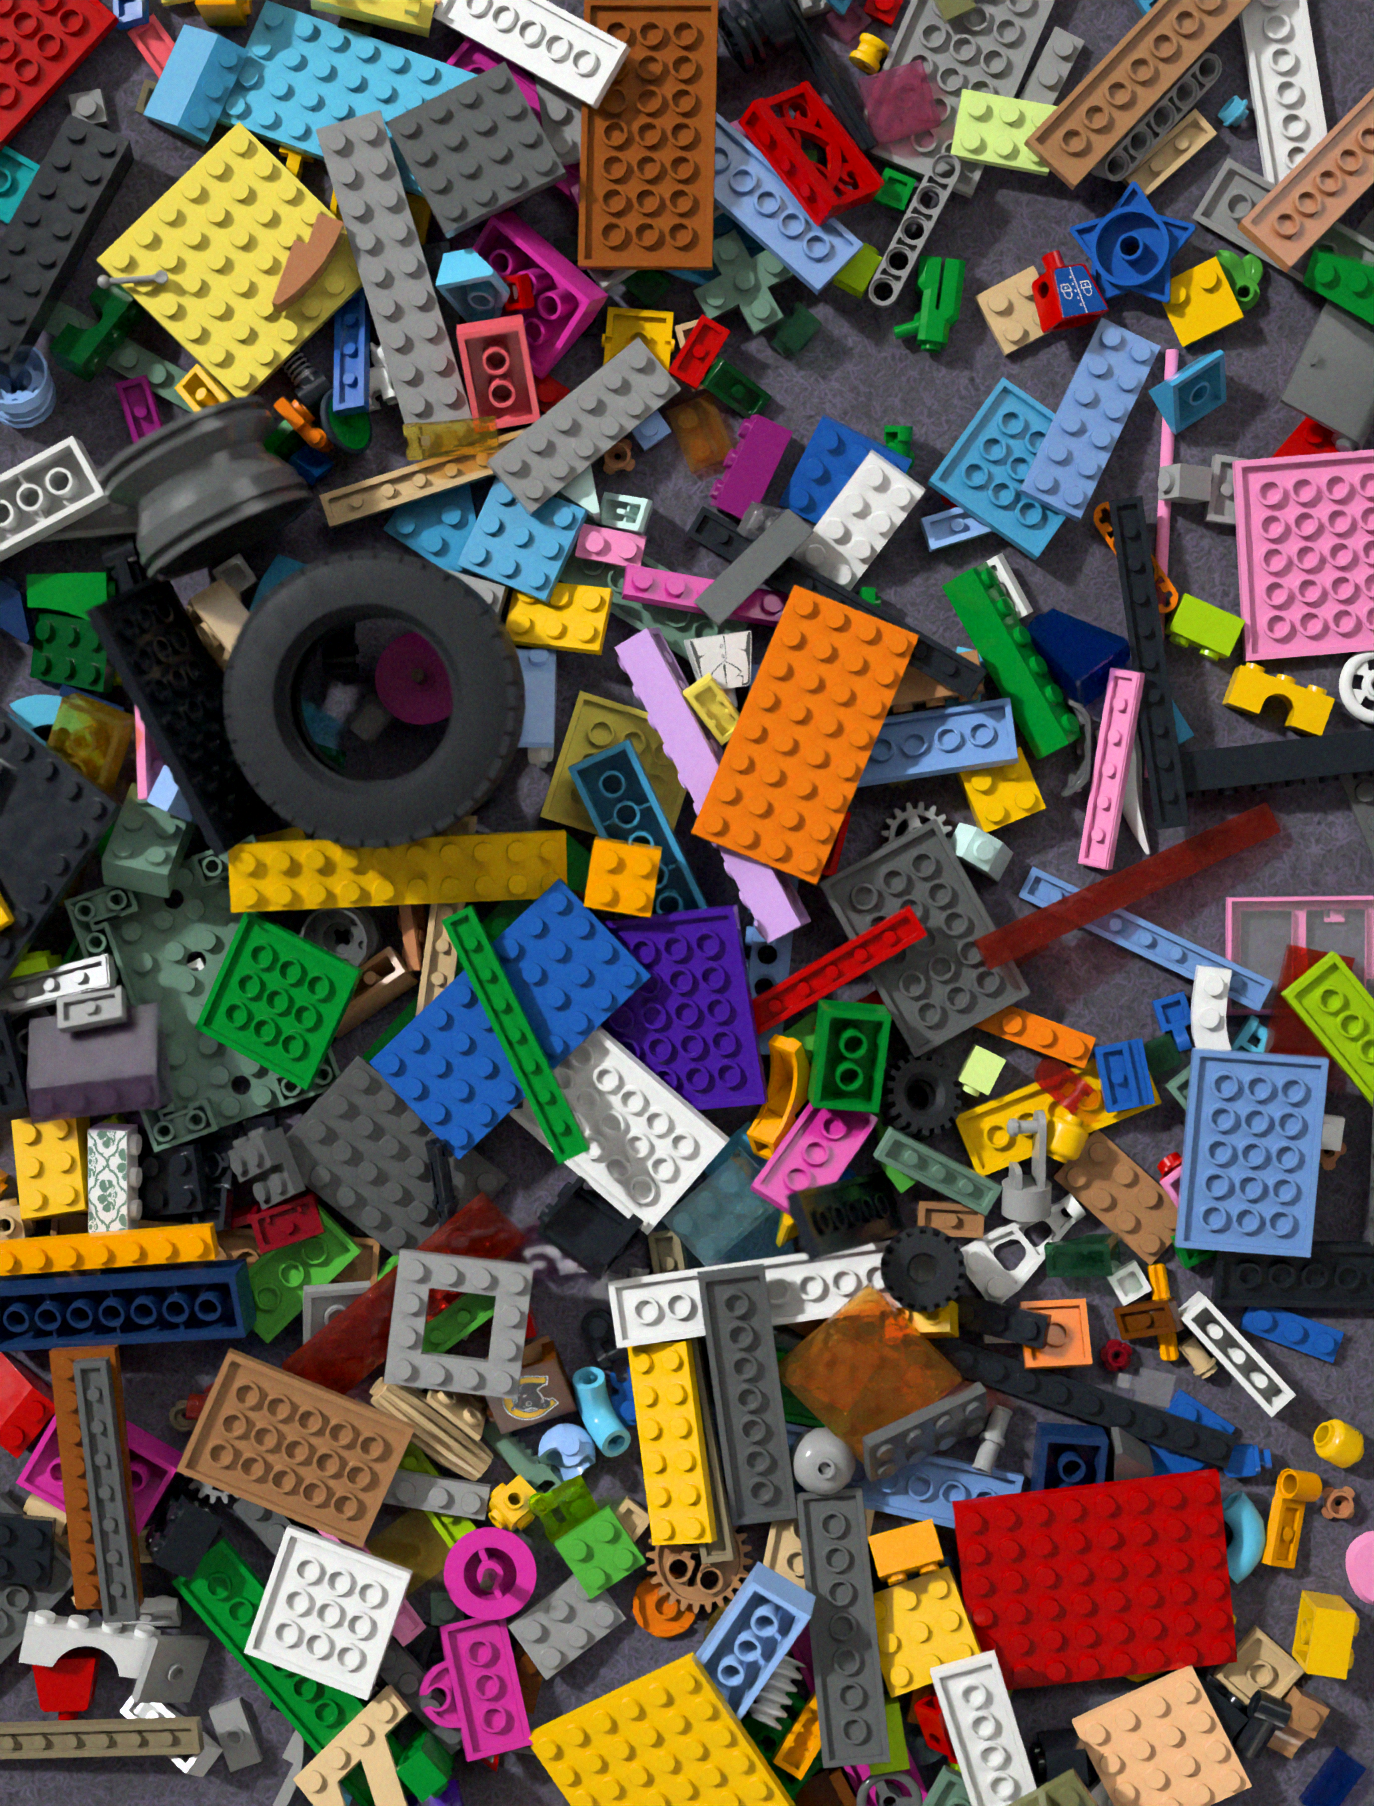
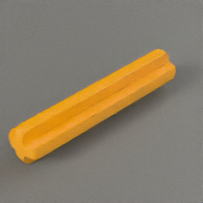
(1160, 1289)

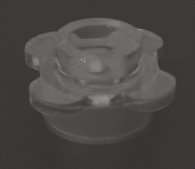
(600, 1289)

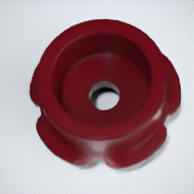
(1112, 1347)

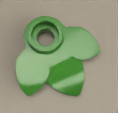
(1242, 274)

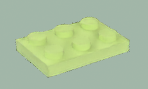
(994, 131)

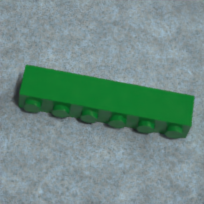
(1012, 660)

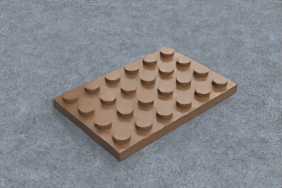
(295, 1447)

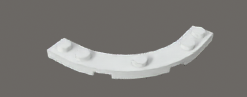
(1210, 1032)

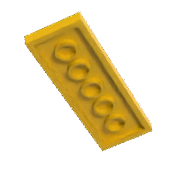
(985, 1128)
(672, 1443)

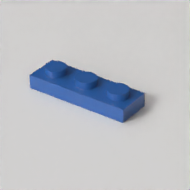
(1292, 1331)

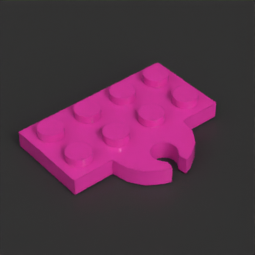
(479, 1688)

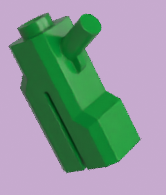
(930, 323)

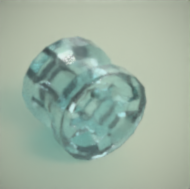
(922, 1753)

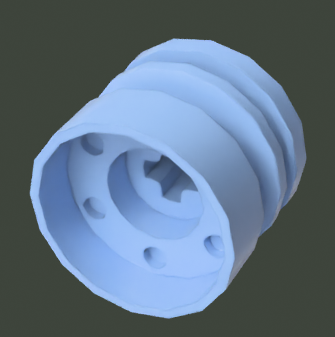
(29, 397)

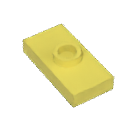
(713, 707)

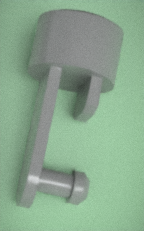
(1028, 1196)

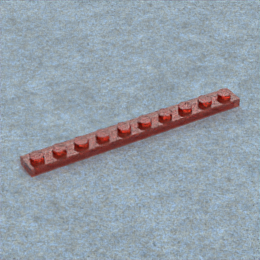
(1126, 886)

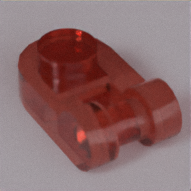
(1053, 1075)

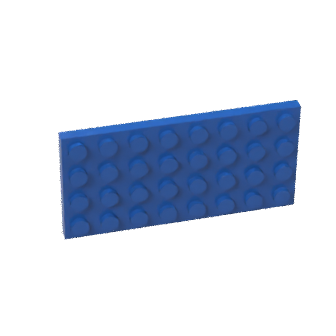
(569, 983)

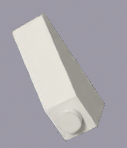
(189, 1763)

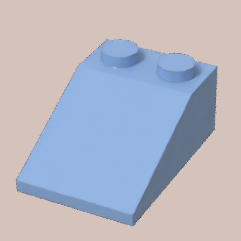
(540, 683)

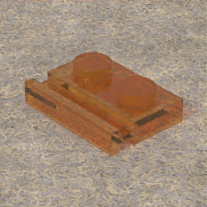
(700, 432)

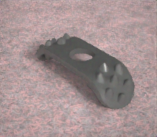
(1082, 762)

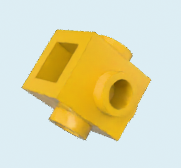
(510, 1505)

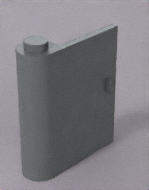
(1336, 377)

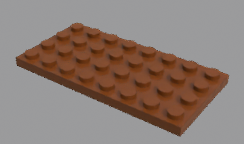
(652, 140)

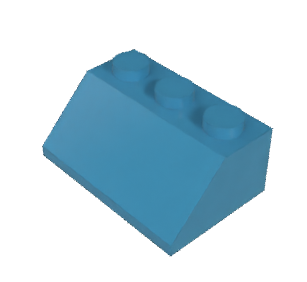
(195, 83)

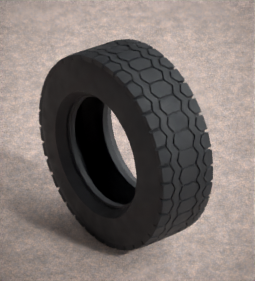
(269, 722)

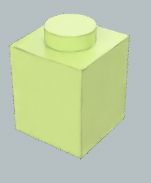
(980, 1071)

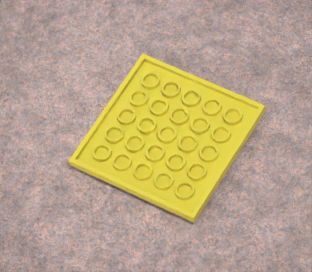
(224, 248)

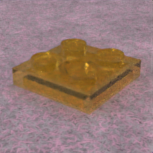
(412, 1544)

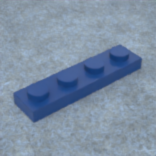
(352, 356)

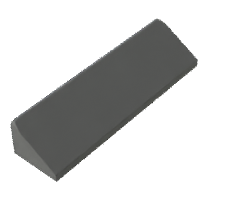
(753, 567)

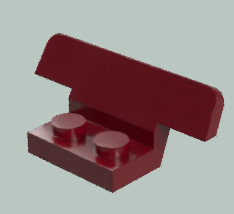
(284, 1223)

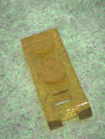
(452, 438)

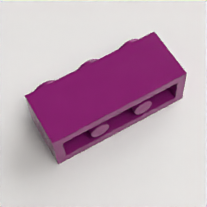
(749, 465)

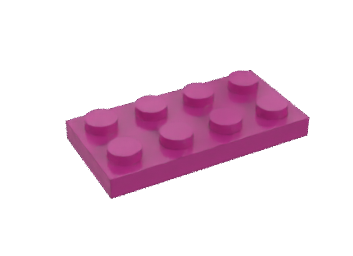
(813, 1152)

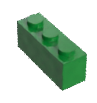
(425, 1764)

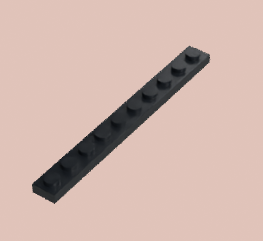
(928, 654)
(1149, 658)
(1088, 1401)

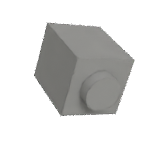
(1184, 483)

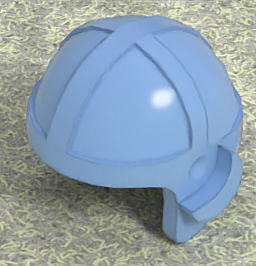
(568, 1449)

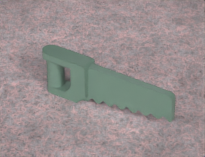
(521, 1459)

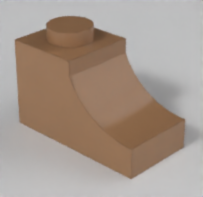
(1305, 1721)

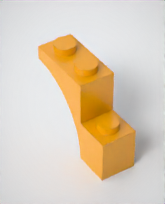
(785, 1093)

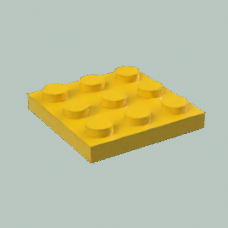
(921, 1628)

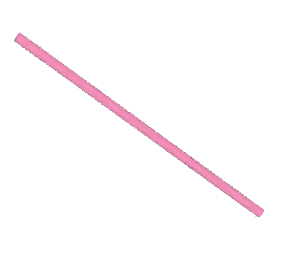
(1164, 507)

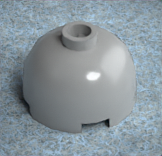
(812, 1451)

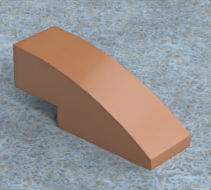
(308, 261)

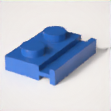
(1123, 1075)

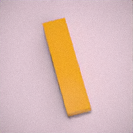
(800, 1742)

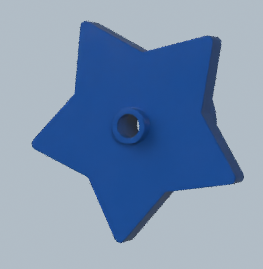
(1127, 224)

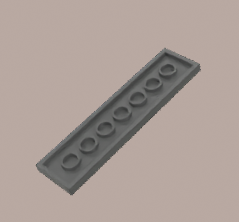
(747, 1394)
(843, 1628)

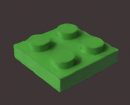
(600, 1551)

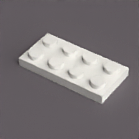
(860, 521)

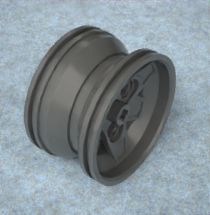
(205, 488)

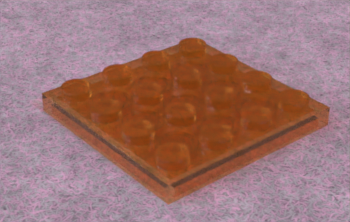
(866, 1369)

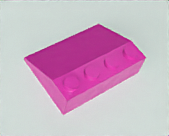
(562, 293)
(151, 1464)

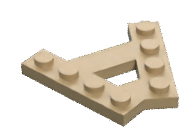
(359, 1741)

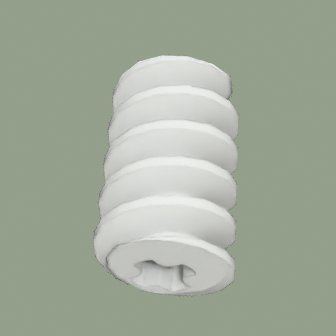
(774, 1693)

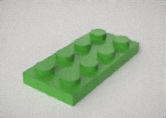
(281, 1274)

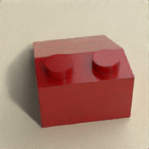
(24, 1405)

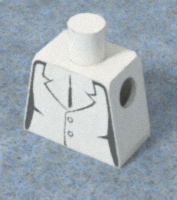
(725, 658)

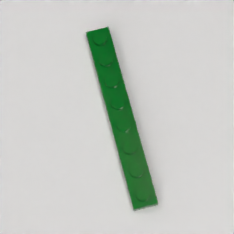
(515, 1034)

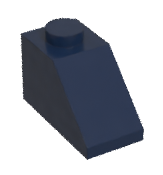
(14, 613)

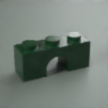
(87, 350)

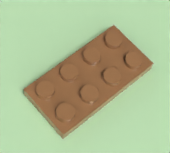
(1121, 1196)

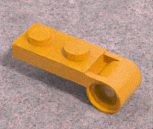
(1287, 1514)

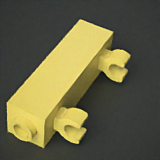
(401, 15)

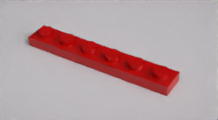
(837, 968)

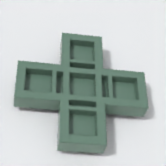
(742, 284)

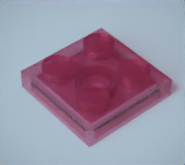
(899, 102)

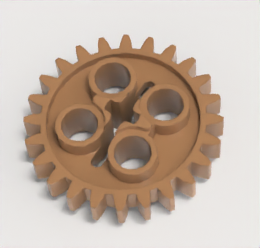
(727, 1573)

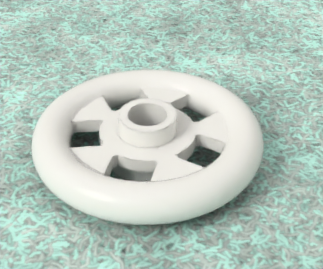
(1352, 698)

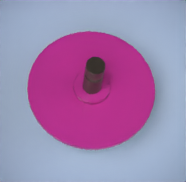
(414, 681)

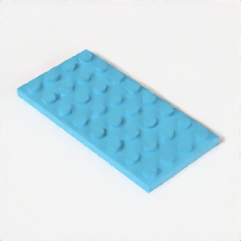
(315, 75)

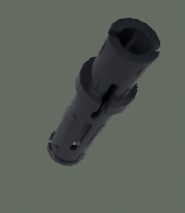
(445, 1200)

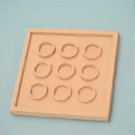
(1162, 1746)

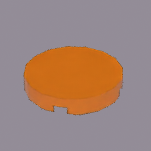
(664, 1625)

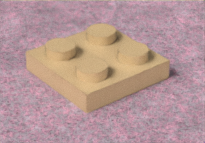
(1012, 311)

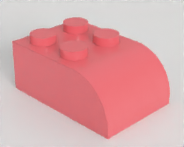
(499, 370)

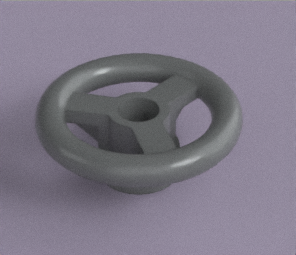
(888, 1788)

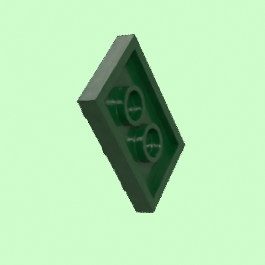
(70, 653)

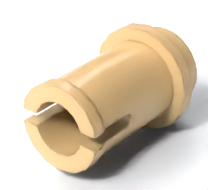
(1198, 1357)

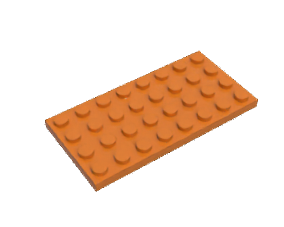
(804, 734)

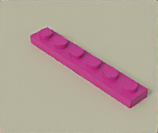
(680, 590)

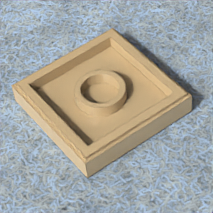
(1259, 1666)

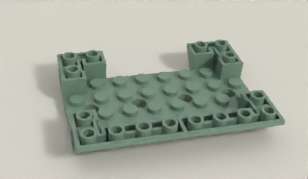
(151, 964)

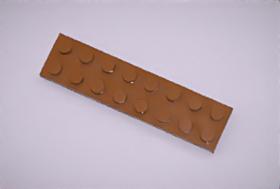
(73, 1470)

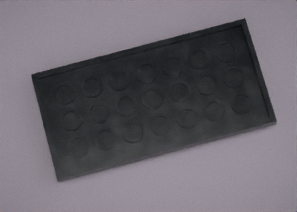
(181, 706)

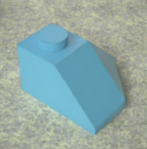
(471, 286)

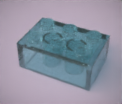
(719, 1208)

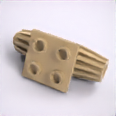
(445, 1423)

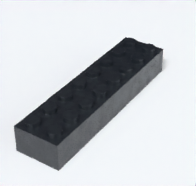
(54, 231)

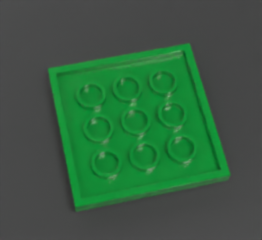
(278, 999)

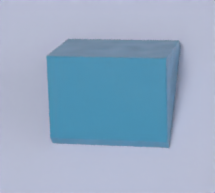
(1192, 391)

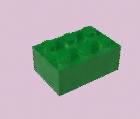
(849, 1056)

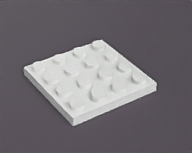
(328, 1612)

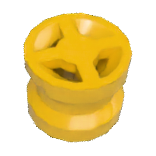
(869, 53)

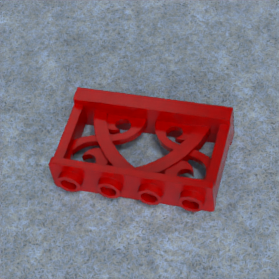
(808, 181)

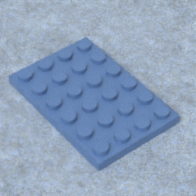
(1251, 1152)

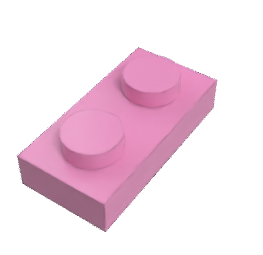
(610, 546)

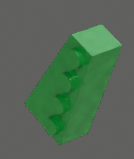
(1342, 280)

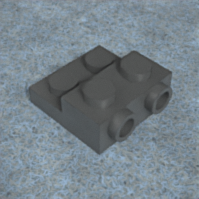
(268, 1163)

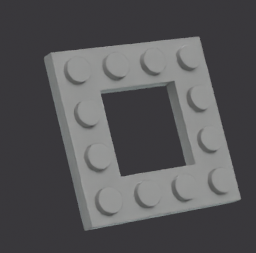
(413, 1367)

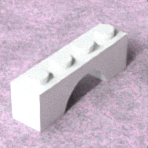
(52, 1635)

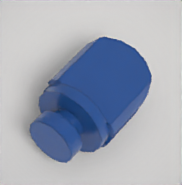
(1247, 1461)

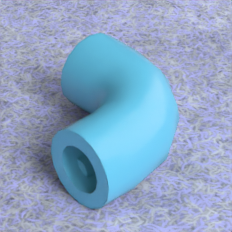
(598, 1413)
(1248, 1535)

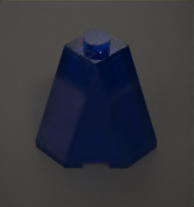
(1078, 653)

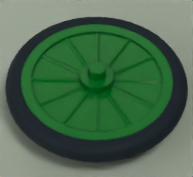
(347, 433)

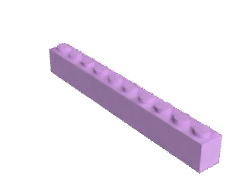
(697, 757)

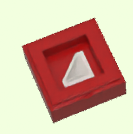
(520, 292)

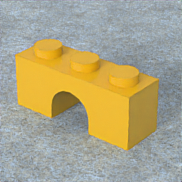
(1306, 707)

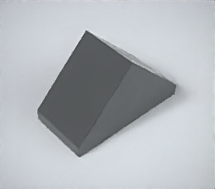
(1128, 1457)

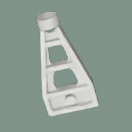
(987, 1272)

